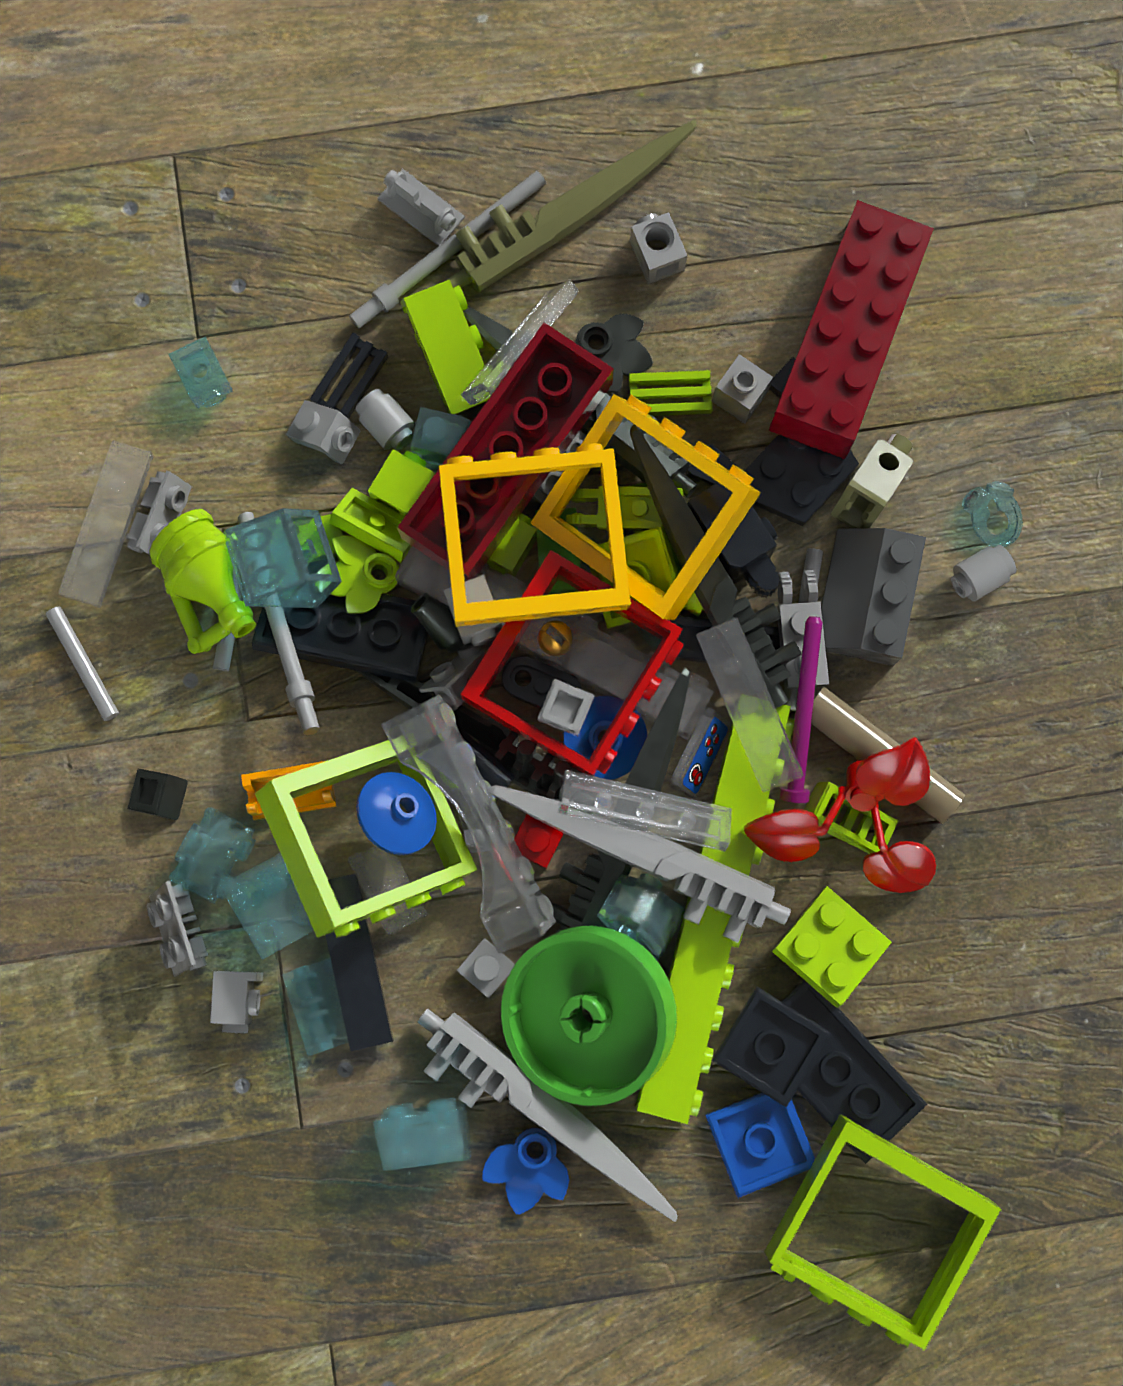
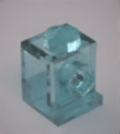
(195, 359)

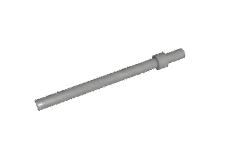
(387, 295)
(298, 689)

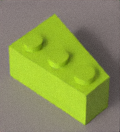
(446, 341)

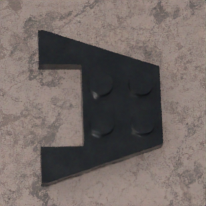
(788, 473)

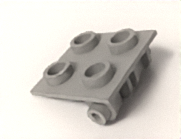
(165, 911)

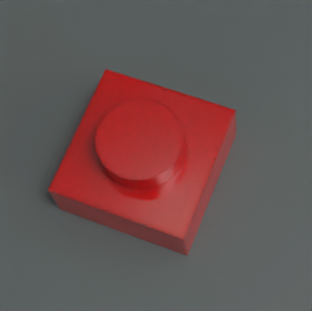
(537, 841)

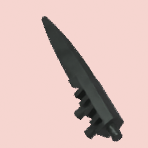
(621, 440)
(716, 589)
(532, 770)
(647, 772)

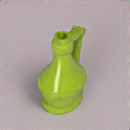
(199, 569)

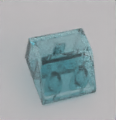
(283, 559)
(423, 1135)

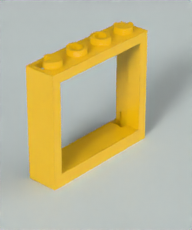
(667, 604)
(537, 606)

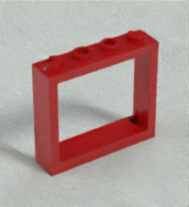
(510, 634)

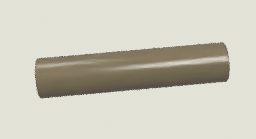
(864, 739)

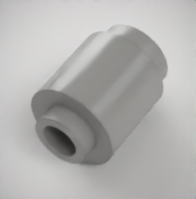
(385, 420)
(983, 572)

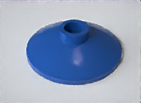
(599, 718)
(385, 821)

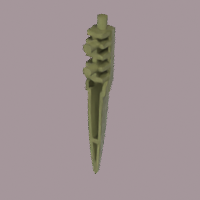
(527, 237)

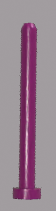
(795, 789)

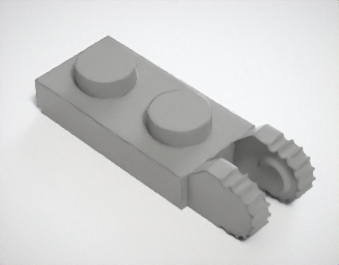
(792, 624)

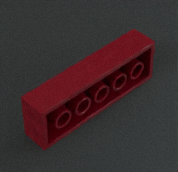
(851, 330)
(533, 408)

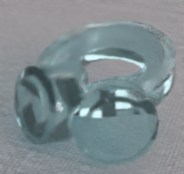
(976, 504)

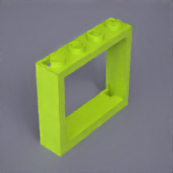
(305, 868)
(861, 1306)

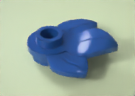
(525, 1175)

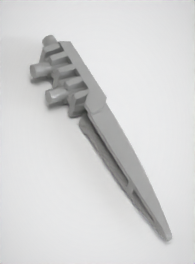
(697, 875)
(498, 1075)

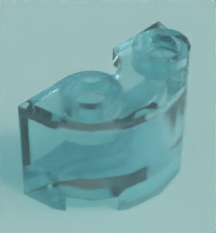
(210, 854)
(642, 912)

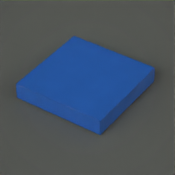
(760, 1142)

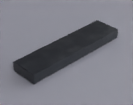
(358, 975)

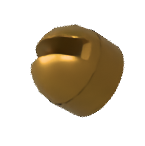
(549, 644)

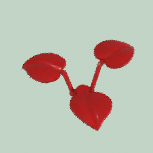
(892, 774)

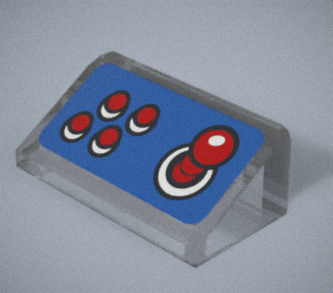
(700, 753)

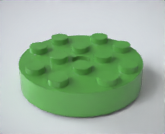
(619, 988)

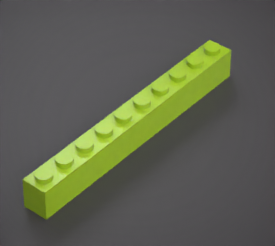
(703, 952)

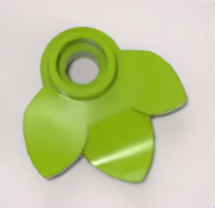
(355, 569)

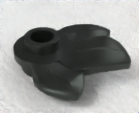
(619, 346)

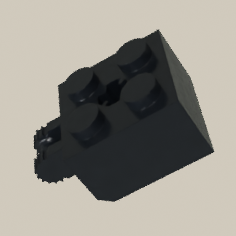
(750, 546)

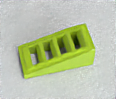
(817, 804)

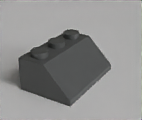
(871, 593)

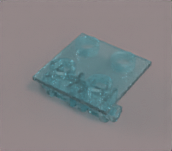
(268, 906)
(316, 1006)

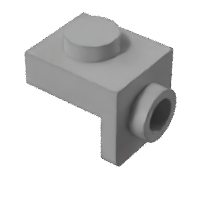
(324, 430)

